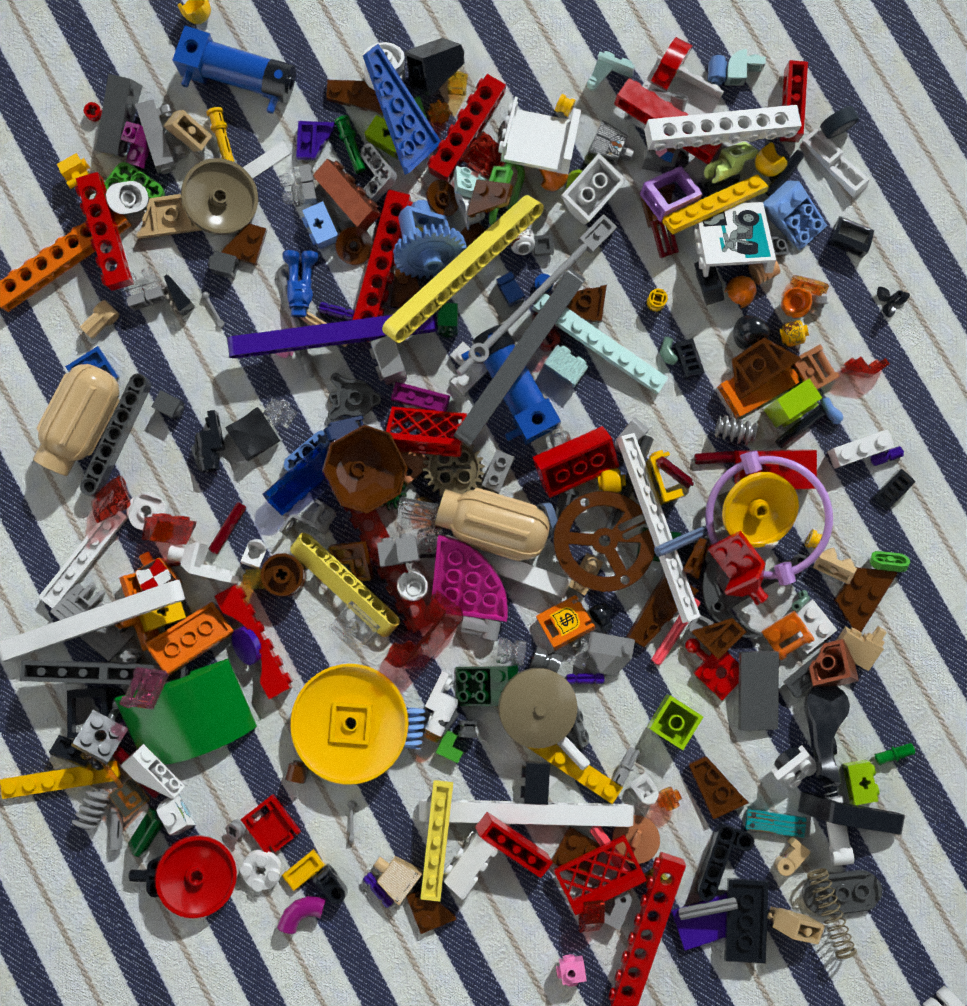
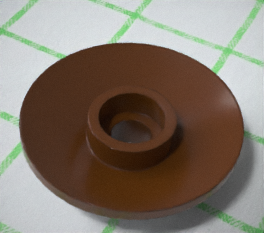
(442, 198)
(360, 252)

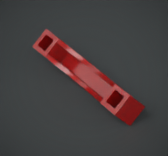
(273, 677)

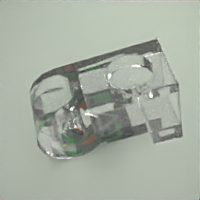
(581, 655)

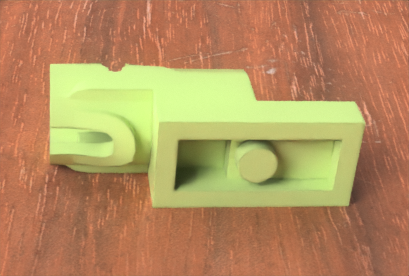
(730, 161)

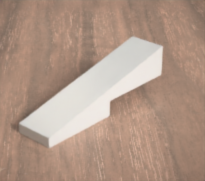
(840, 168)

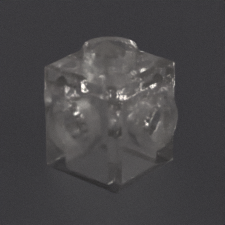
(279, 412)

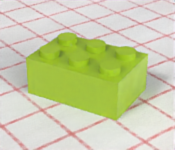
(793, 404)

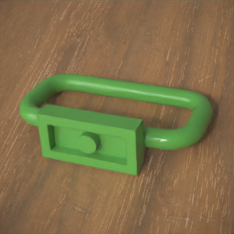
(504, 175)

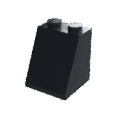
(433, 64)

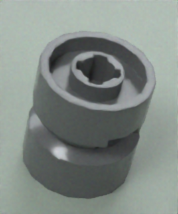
(542, 659)

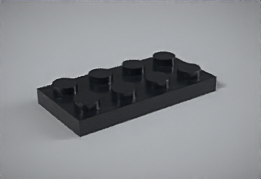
(748, 923)

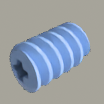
(414, 726)

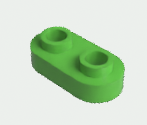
(889, 561)

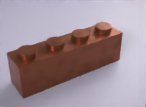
(346, 194)

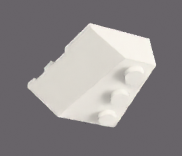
(468, 863)

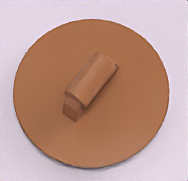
(642, 837)

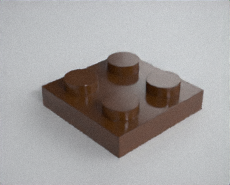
(572, 846)

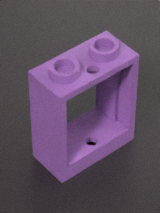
(658, 203)

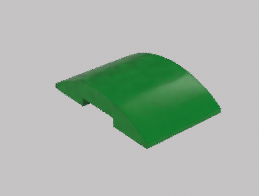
(192, 715)

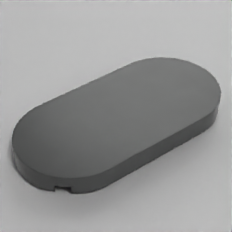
(855, 892)

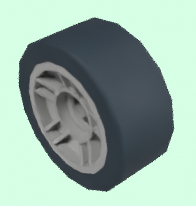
(839, 122)

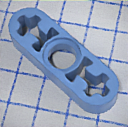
(293, 457)

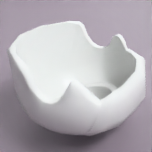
(412, 586)

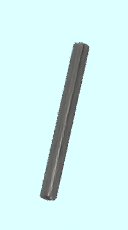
(616, 514)

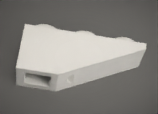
(151, 772)

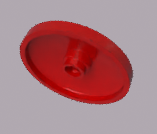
(195, 876)

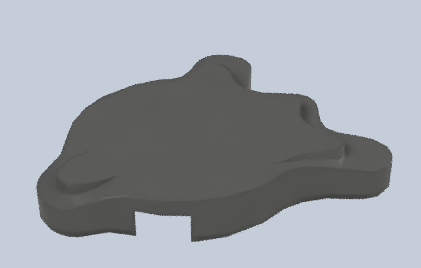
(352, 398)

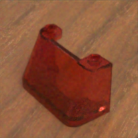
(446, 618)

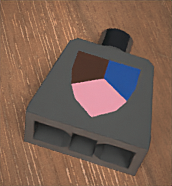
(664, 160)

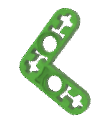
(118, 177)

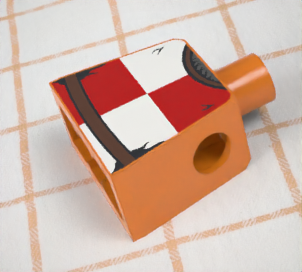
(154, 572)

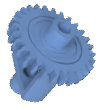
(427, 250)

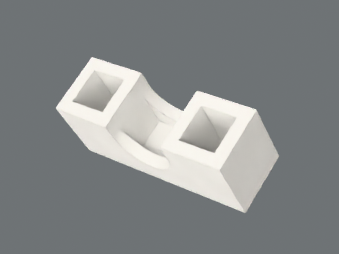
(860, 448)

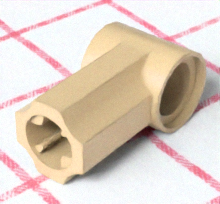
(103, 316)

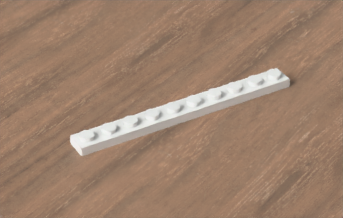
(658, 526)

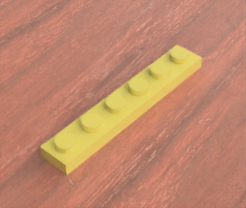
(436, 840)

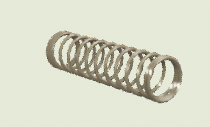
(824, 872)

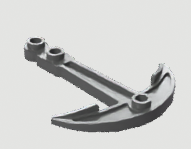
(712, 595)

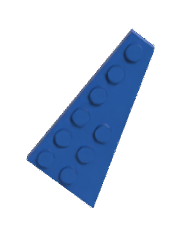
(406, 122)

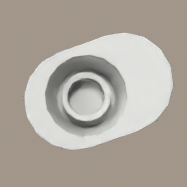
(127, 197)
(463, 205)

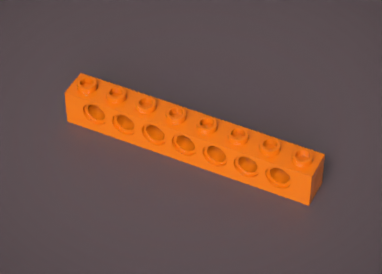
(55, 266)

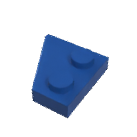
(96, 358)

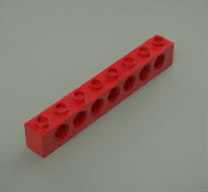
(394, 201)
(643, 962)

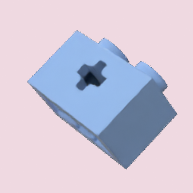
(317, 215)

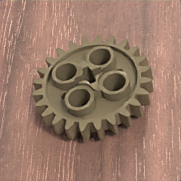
(455, 483)

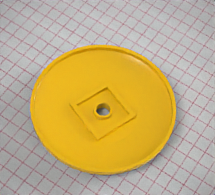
(321, 727)

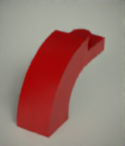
(670, 63)

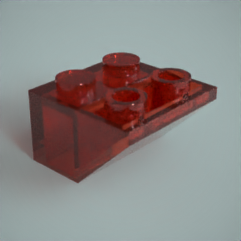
(168, 528)

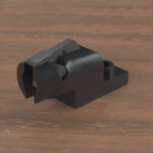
(208, 443)

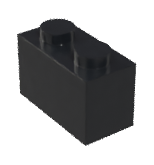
(536, 782)

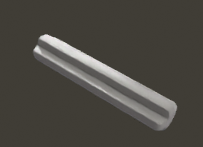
(707, 908)

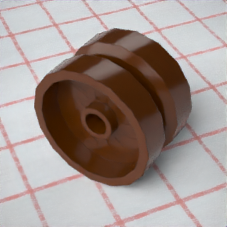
(272, 575)

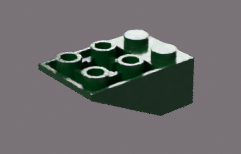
(482, 684)

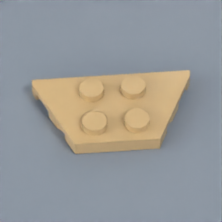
(165, 217)

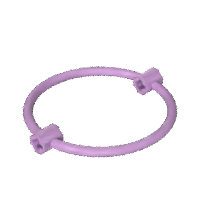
(752, 463)

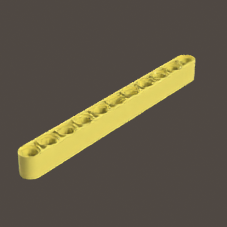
(462, 269)

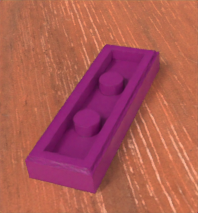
(419, 397)

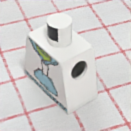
(175, 815)

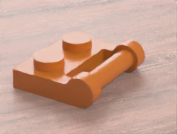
(784, 629)

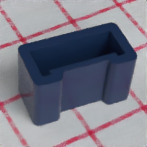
(510, 289)

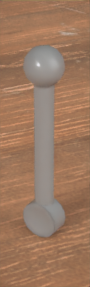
(220, 323)
(351, 805)

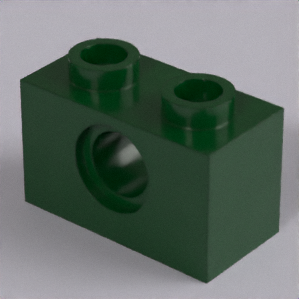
(448, 320)

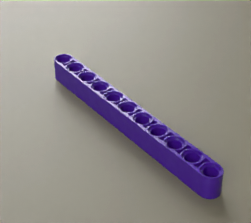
(315, 336)

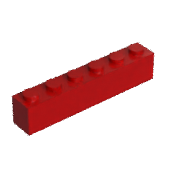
(647, 105)

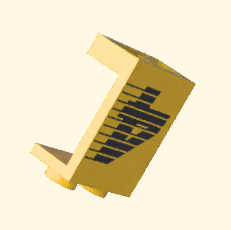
(657, 480)

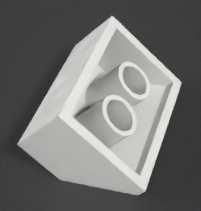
(592, 189)

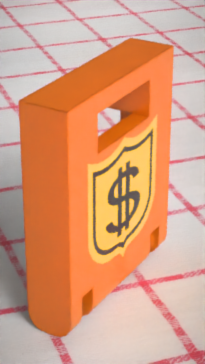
(569, 620)

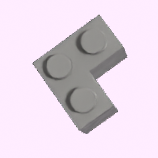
(390, 365)
(398, 551)

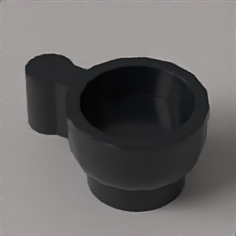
(601, 615)

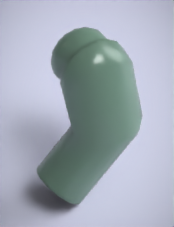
(666, 352)
(802, 601)

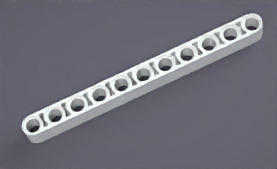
(92, 620)
(525, 813)

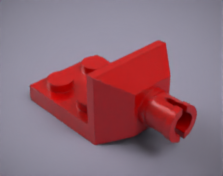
(741, 565)

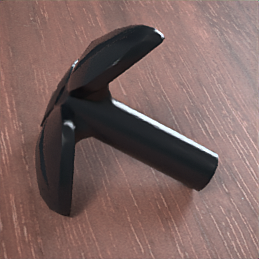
(897, 298)

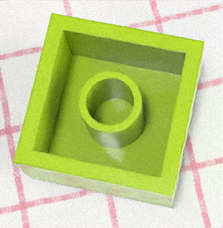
(675, 721)

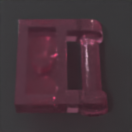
(149, 690)

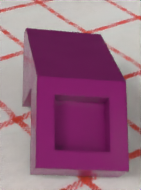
(139, 148)

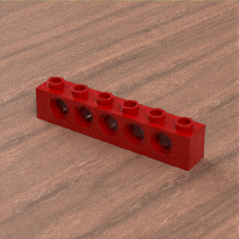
(488, 86)
(85, 187)

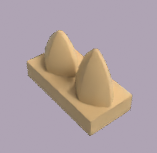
(591, 565)
(830, 565)

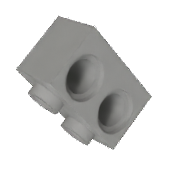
(497, 471)

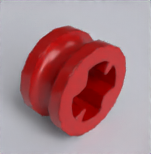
(87, 111)

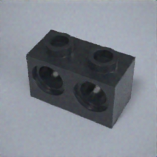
(710, 286)

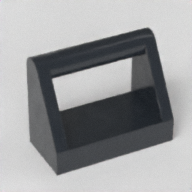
(848, 244)

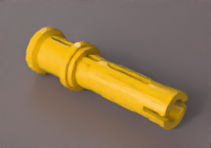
(219, 127)

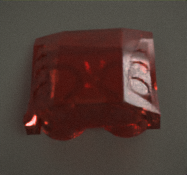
(483, 155)
(110, 499)

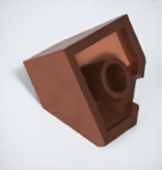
(833, 665)

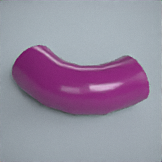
(298, 910)

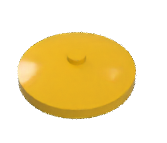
(761, 507)

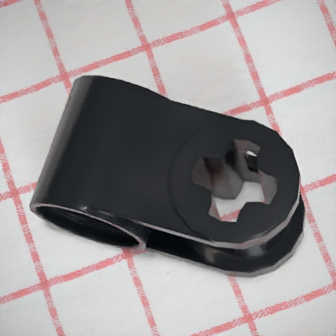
(329, 883)

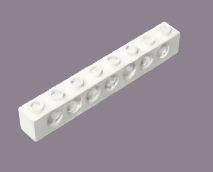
(712, 123)

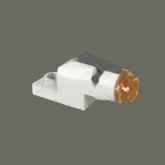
(443, 709)

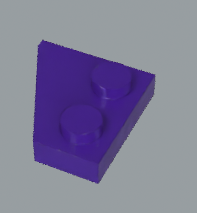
(312, 138)

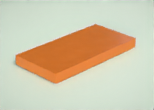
(189, 638)

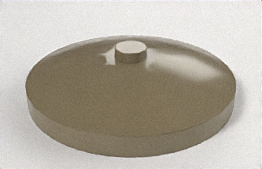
(219, 196)
(537, 708)

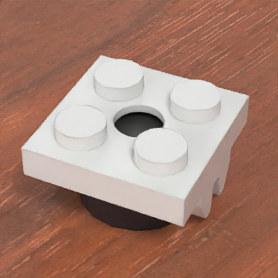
(793, 766)

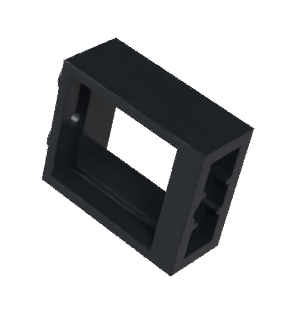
(106, 707)

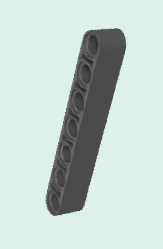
(115, 425)

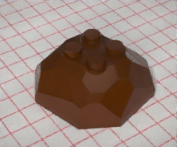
(364, 469)

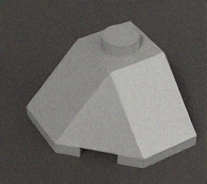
(610, 652)

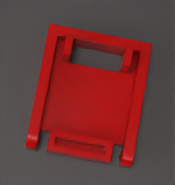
(272, 828)

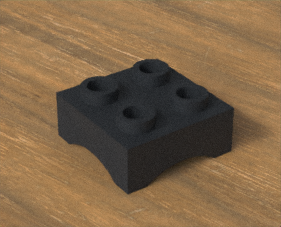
(252, 434)

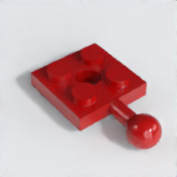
(707, 670)

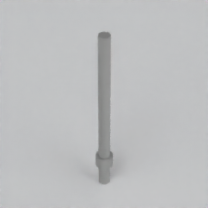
(305, 358)

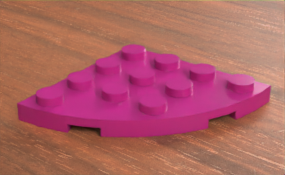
(469, 580)

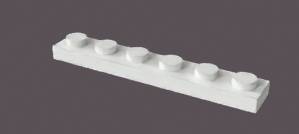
(82, 559)

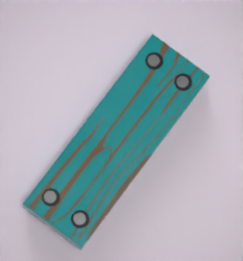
(775, 823)

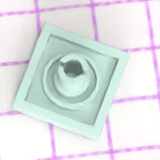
(465, 181)

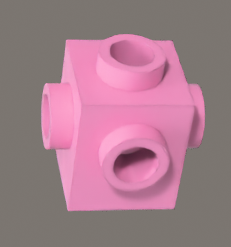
(577, 968)

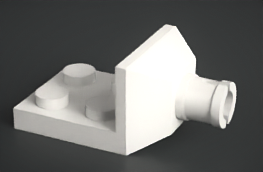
(193, 558)

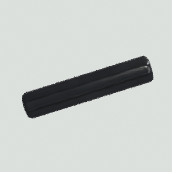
(782, 177)
(798, 428)

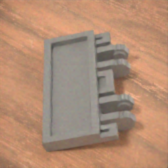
(106, 641)

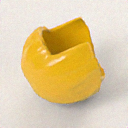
(195, 10)
(769, 162)

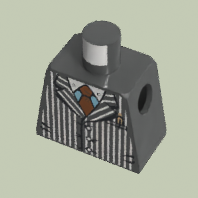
(610, 144)

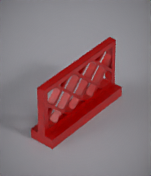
(423, 442)
(611, 887)

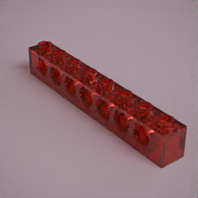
(379, 531)

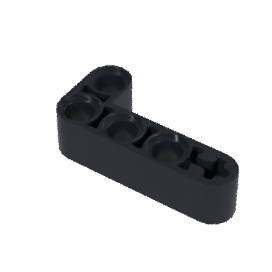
(720, 862)

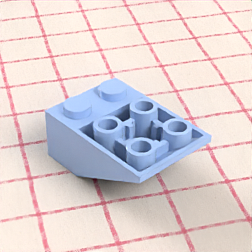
(794, 213)

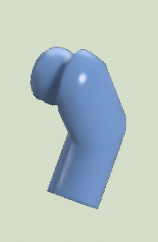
(832, 412)

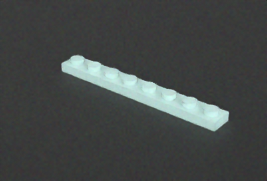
(607, 348)

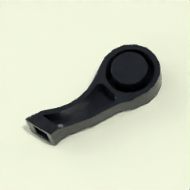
(825, 711)

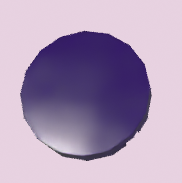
(246, 645)

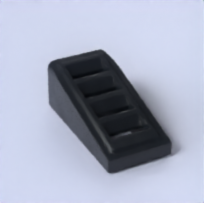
(182, 302)
(684, 367)
(898, 493)

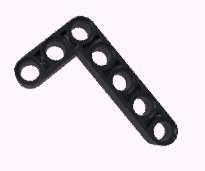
(850, 814)

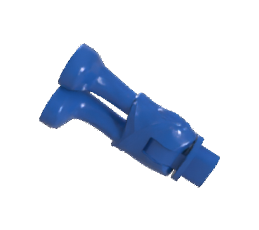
(299, 292)

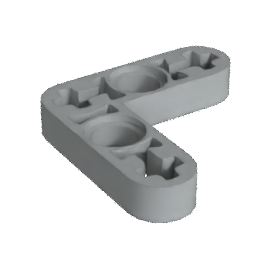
(380, 179)

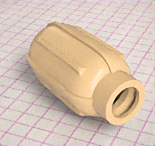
(76, 417)
(494, 523)

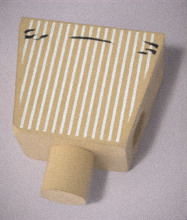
(397, 877)

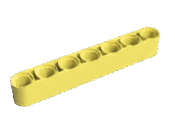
(343, 582)

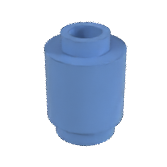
(717, 70)

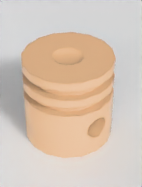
(758, 274)

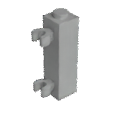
(155, 136)

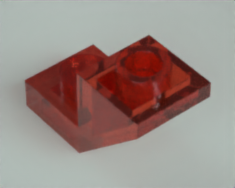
(861, 369)
(592, 916)

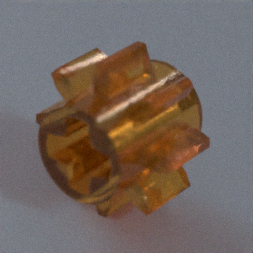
(439, 112)
(669, 798)

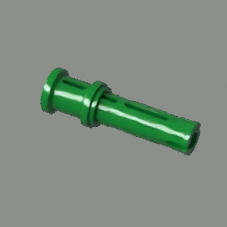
(347, 135)

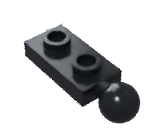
(63, 750)

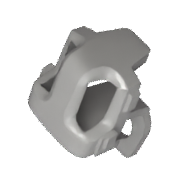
(320, 524)

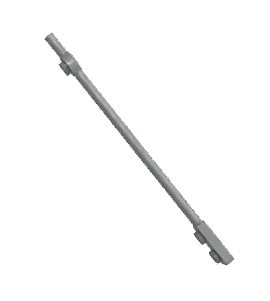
(589, 241)

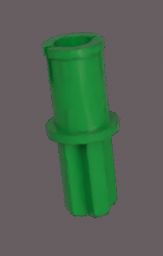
(894, 754)

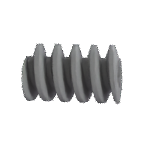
(738, 430)
(93, 809)

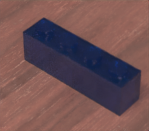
(297, 481)

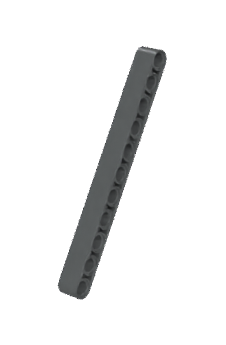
(519, 357)

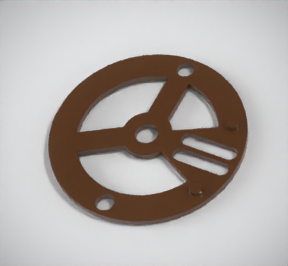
(563, 538)

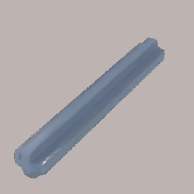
(681, 541)

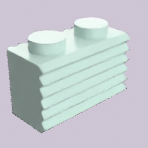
(565, 365)

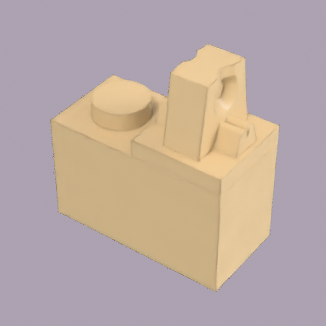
(187, 130)
(864, 648)
(796, 925)

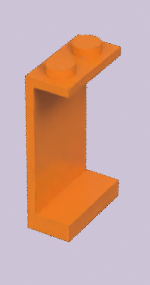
(758, 397)

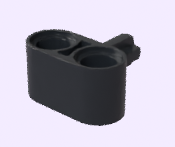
(146, 876)

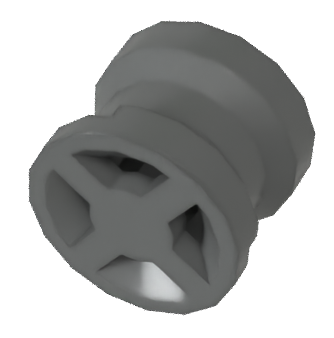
(467, 730)

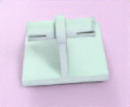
(607, 63)

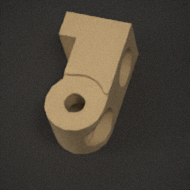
(792, 858)

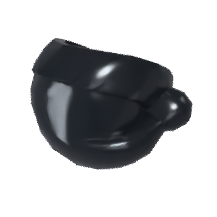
(749, 331)

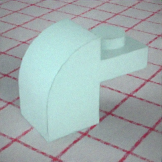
(741, 64)

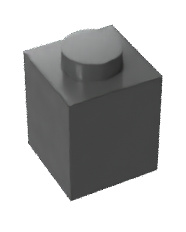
(223, 264)
(168, 405)

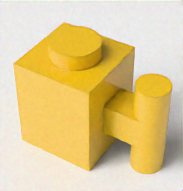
(73, 168)

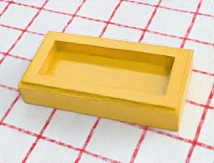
(303, 870)

